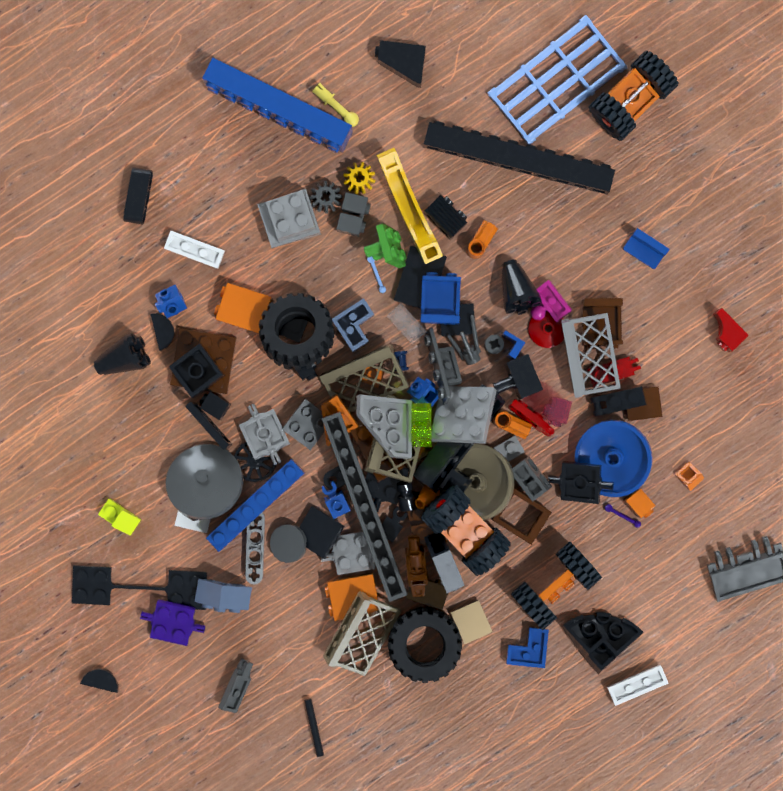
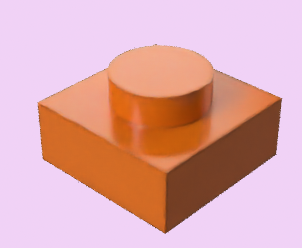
(371, 372)

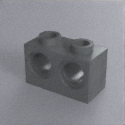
(531, 478)

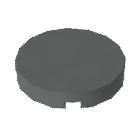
(288, 543)

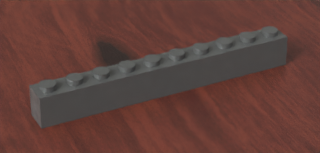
(364, 506)

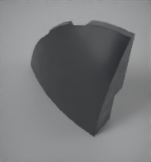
(601, 637)

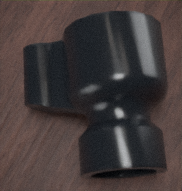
(406, 499)

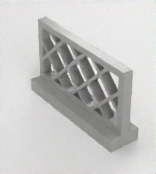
(574, 358)

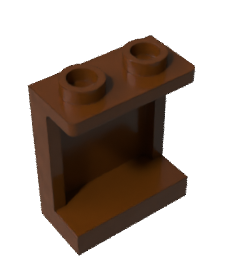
(596, 306)

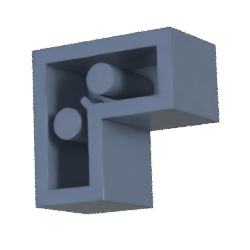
(349, 322)
(223, 595)

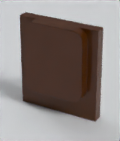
(651, 410)

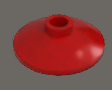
(541, 337)

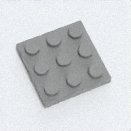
(465, 416)

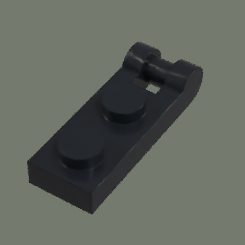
(619, 401)

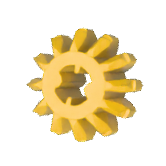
(366, 175)

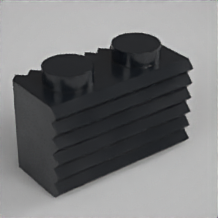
(446, 217)

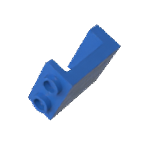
(440, 299)

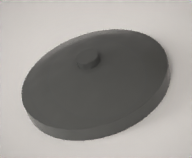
(204, 481)

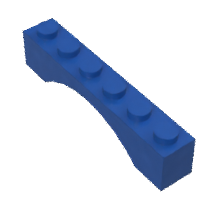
(255, 505)

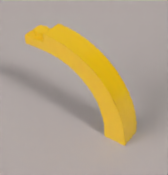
(408, 206)

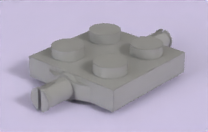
(264, 434)
(351, 554)

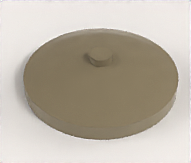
(491, 480)

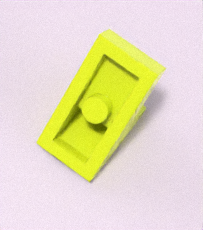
(119, 517)

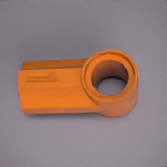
(482, 239)
(513, 425)

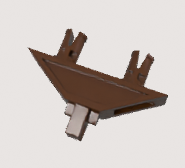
(416, 566)

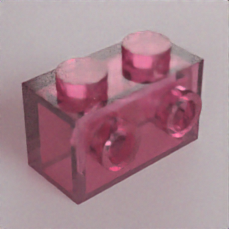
(557, 411)

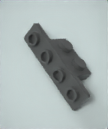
(445, 366)

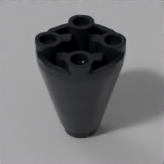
(518, 289)
(123, 356)

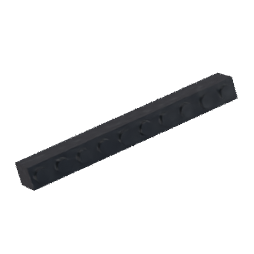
(519, 158)

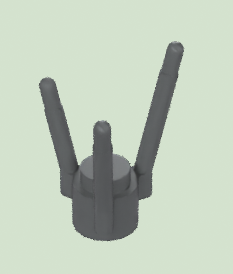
(470, 353)

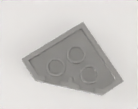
(388, 422)

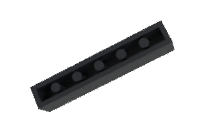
(446, 456)

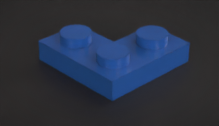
(533, 654)

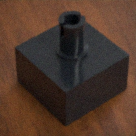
(520, 377)

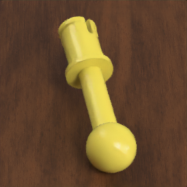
(349, 117)

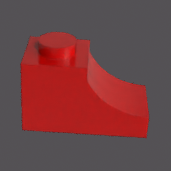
(730, 333)

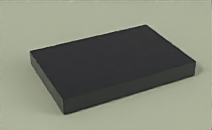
(410, 283)
(209, 425)

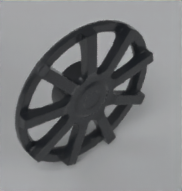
(254, 464)

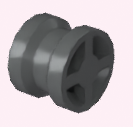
(492, 347)

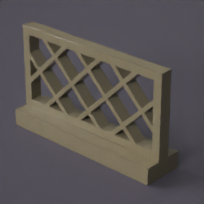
(362, 363)
(375, 459)
(347, 632)

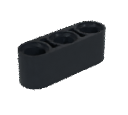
(138, 195)

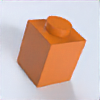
(640, 503)

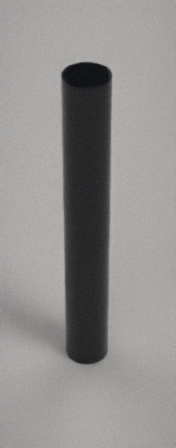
(314, 727)

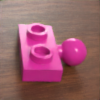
(551, 301)

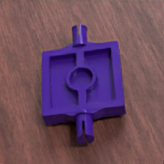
(172, 622)

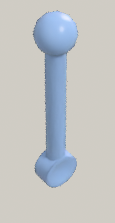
(382, 289)

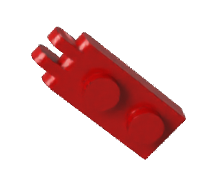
(624, 369)
(534, 418)

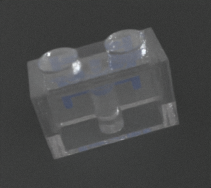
(406, 324)

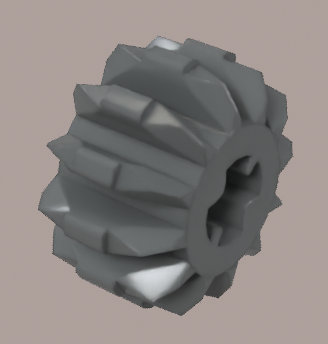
(328, 190)

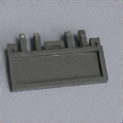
(749, 573)

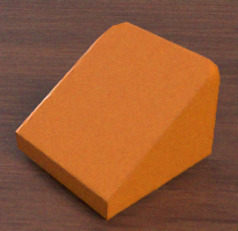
(689, 476)

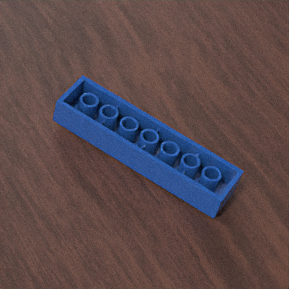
(277, 105)

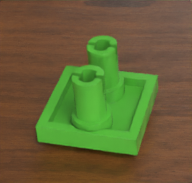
(387, 247)

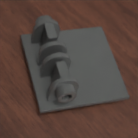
(305, 424)

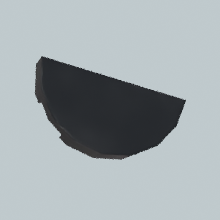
(163, 330)
(101, 679)

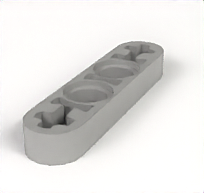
(252, 546)

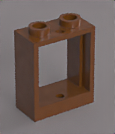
(536, 527)

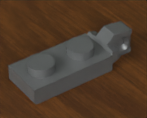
(236, 687)

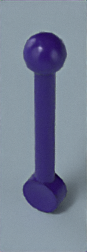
(609, 508)

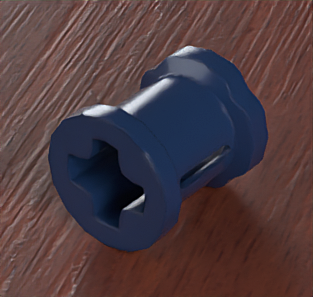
(401, 357)

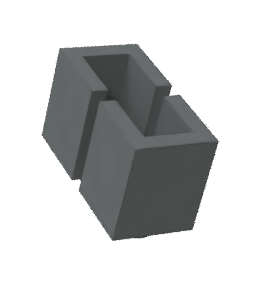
(354, 205)

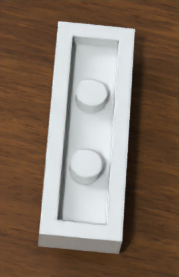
(194, 249)
(637, 685)

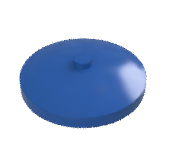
(621, 452)

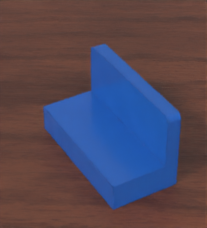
(645, 248)
(516, 348)

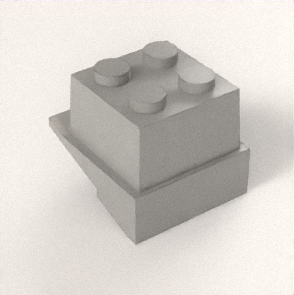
(289, 218)

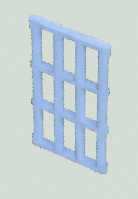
(566, 61)

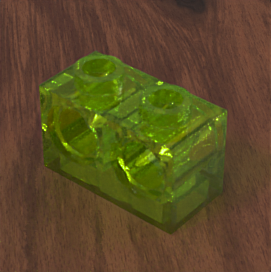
(421, 425)

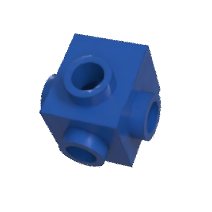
(170, 301)
(423, 391)

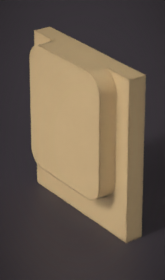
(471, 622)

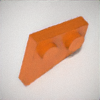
(333, 406)

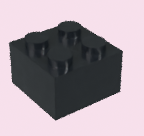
(196, 371)

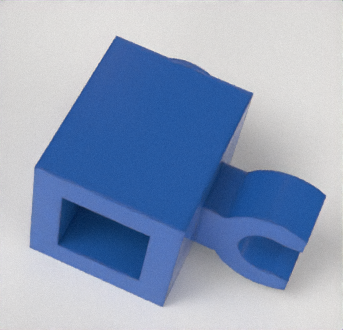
(336, 501)

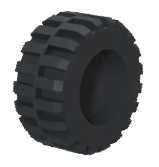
(296, 308)
(424, 670)

